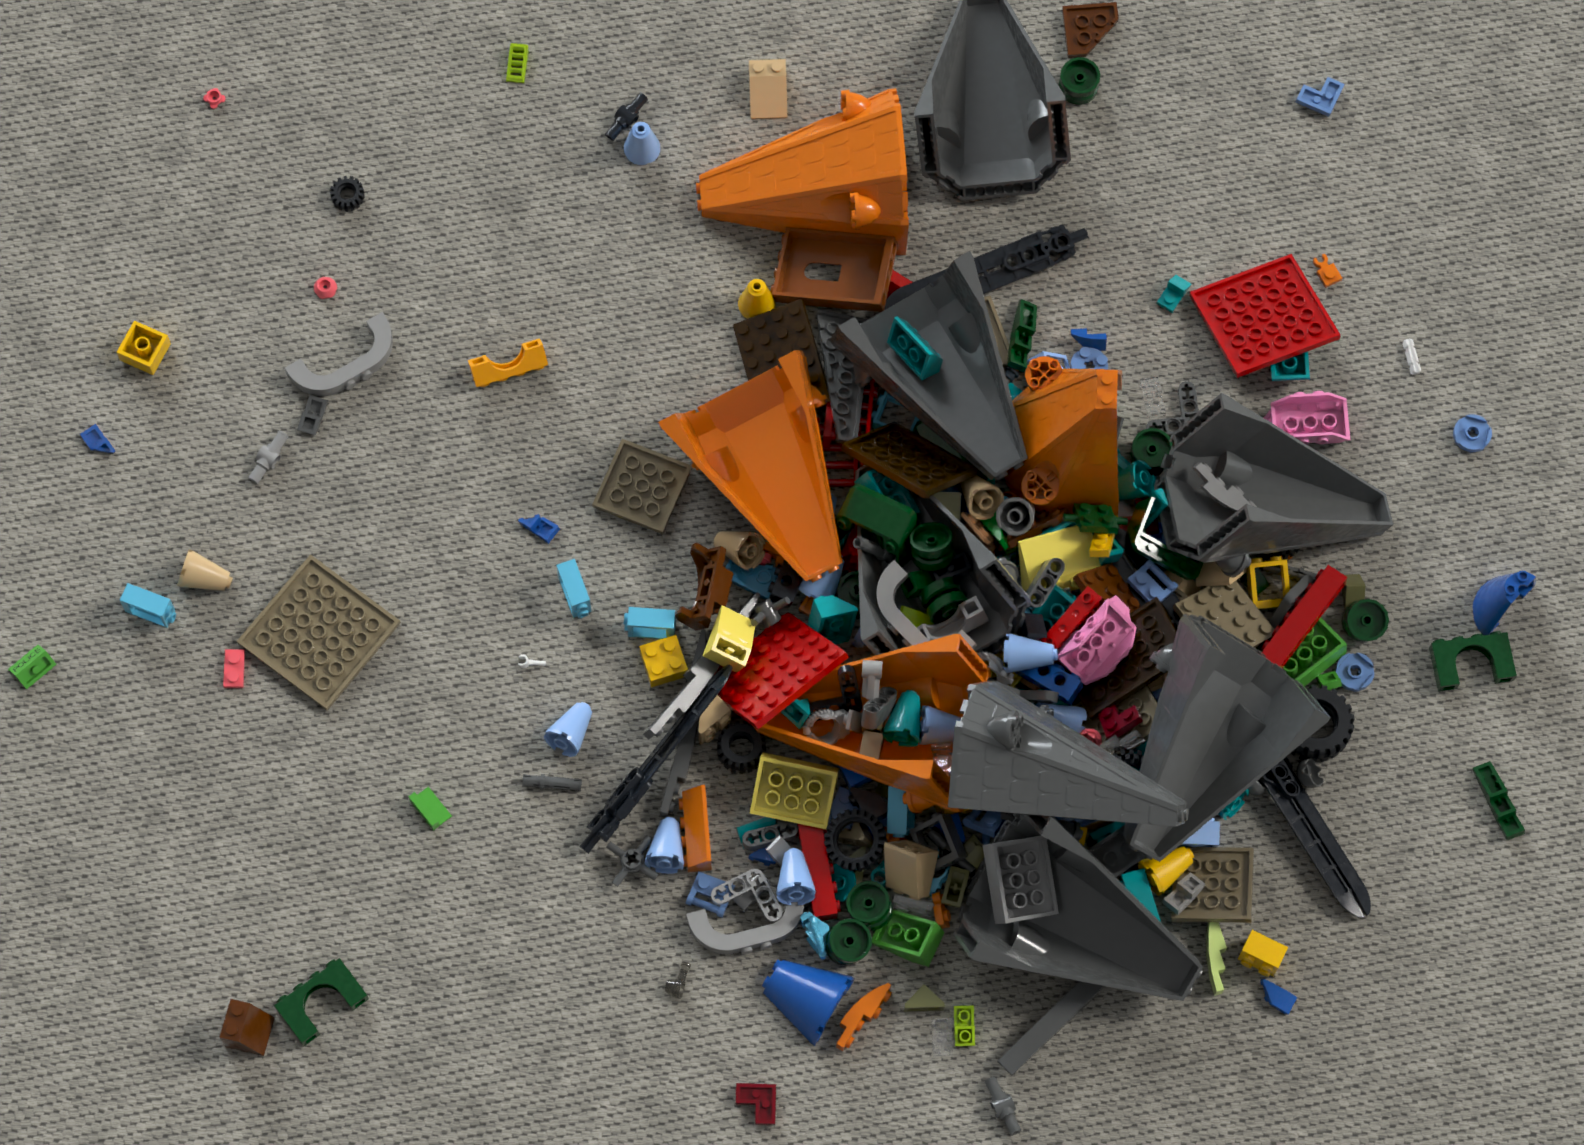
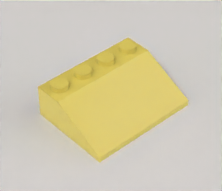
(1066, 544)
(794, 790)

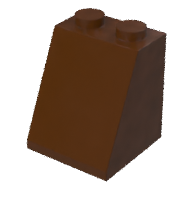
(246, 1028)

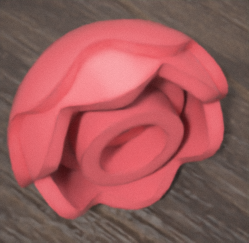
(325, 292)
(1093, 735)

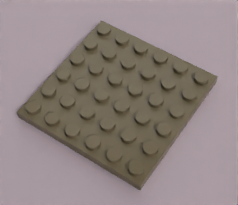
(318, 632)

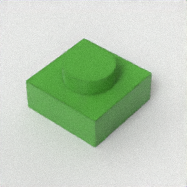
(1329, 679)

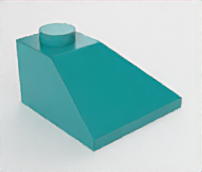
(1292, 369)

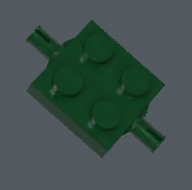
(1095, 518)

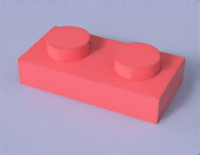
(234, 668)

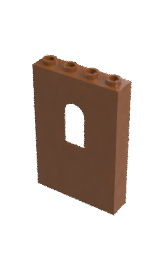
(864, 272)

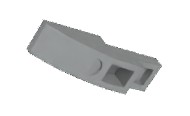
(1214, 487)

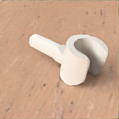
(530, 662)

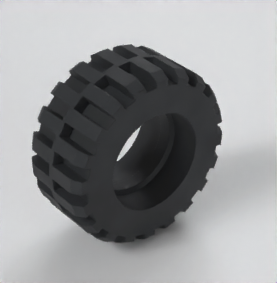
(1343, 726)

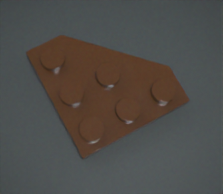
(1087, 25)
(1042, 521)
(1107, 583)

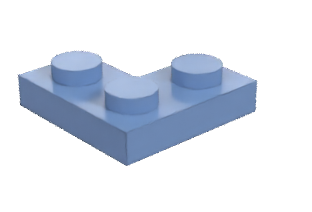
(1321, 101)

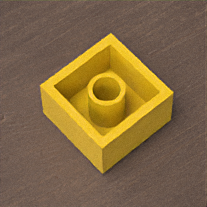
(143, 347)
(663, 660)
(1262, 954)

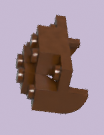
(713, 587)

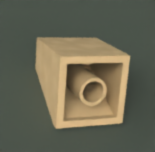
(909, 868)

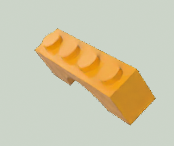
(530, 357)

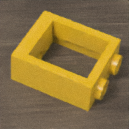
(1251, 581)

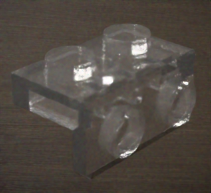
(920, 907)

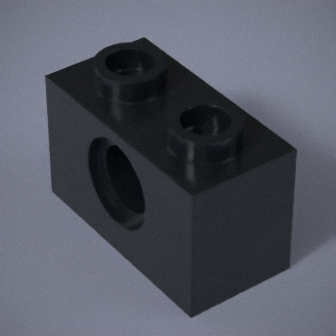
(778, 590)

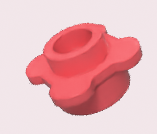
(211, 94)

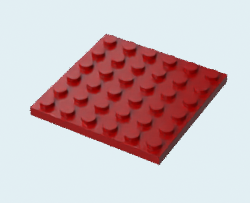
(1264, 315)
(779, 670)

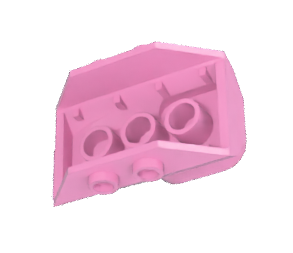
(1312, 417)
(1099, 643)

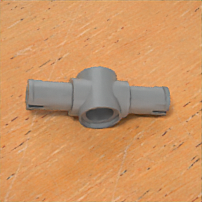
(268, 456)

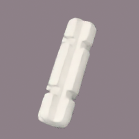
(1411, 356)

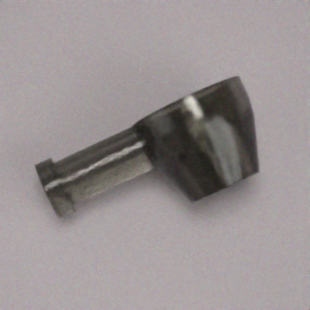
(673, 985)

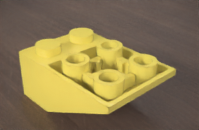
(730, 639)

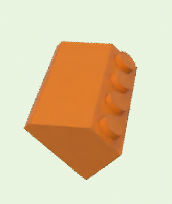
(696, 829)

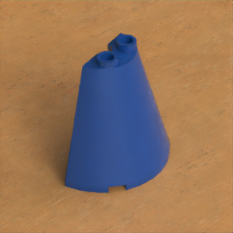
(1497, 596)
(806, 995)

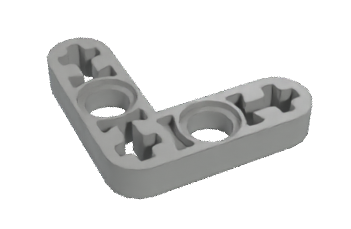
(748, 886)

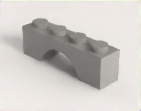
(966, 618)

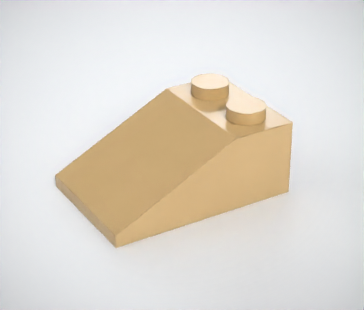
(768, 89)

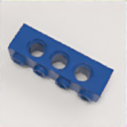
(1067, 691)

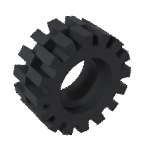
(343, 184)

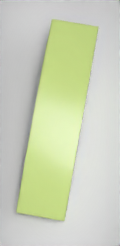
(1214, 947)

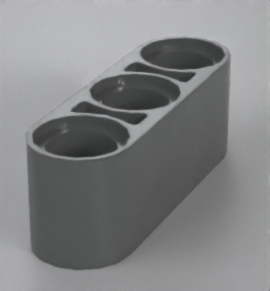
(1051, 579)
(879, 709)

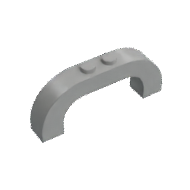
(351, 373)
(887, 586)
(745, 940)

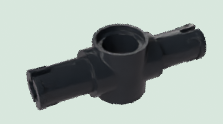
(626, 116)

